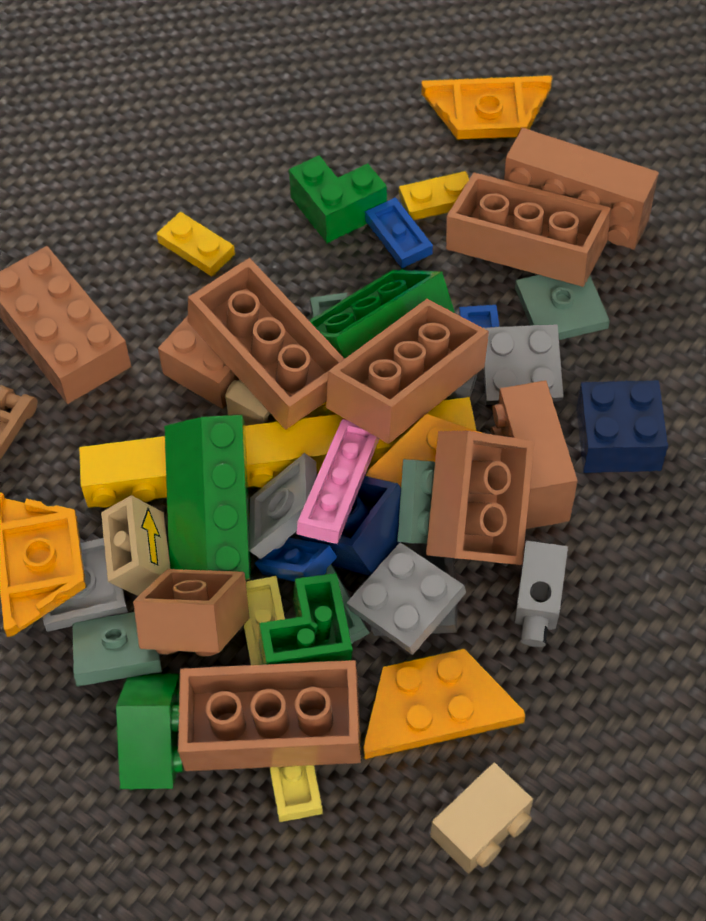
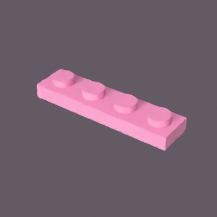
(337, 483)

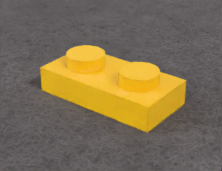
(432, 195)
(195, 243)

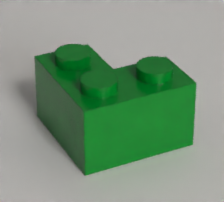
(334, 203)
(318, 630)
(147, 732)

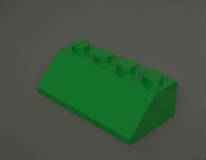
(378, 306)
(208, 494)

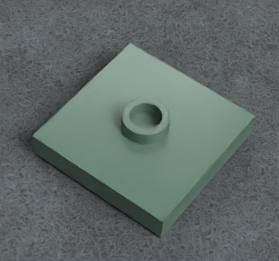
(557, 302)
(110, 650)

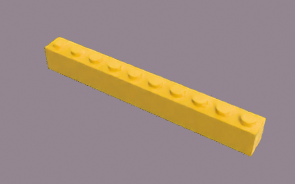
(139, 466)

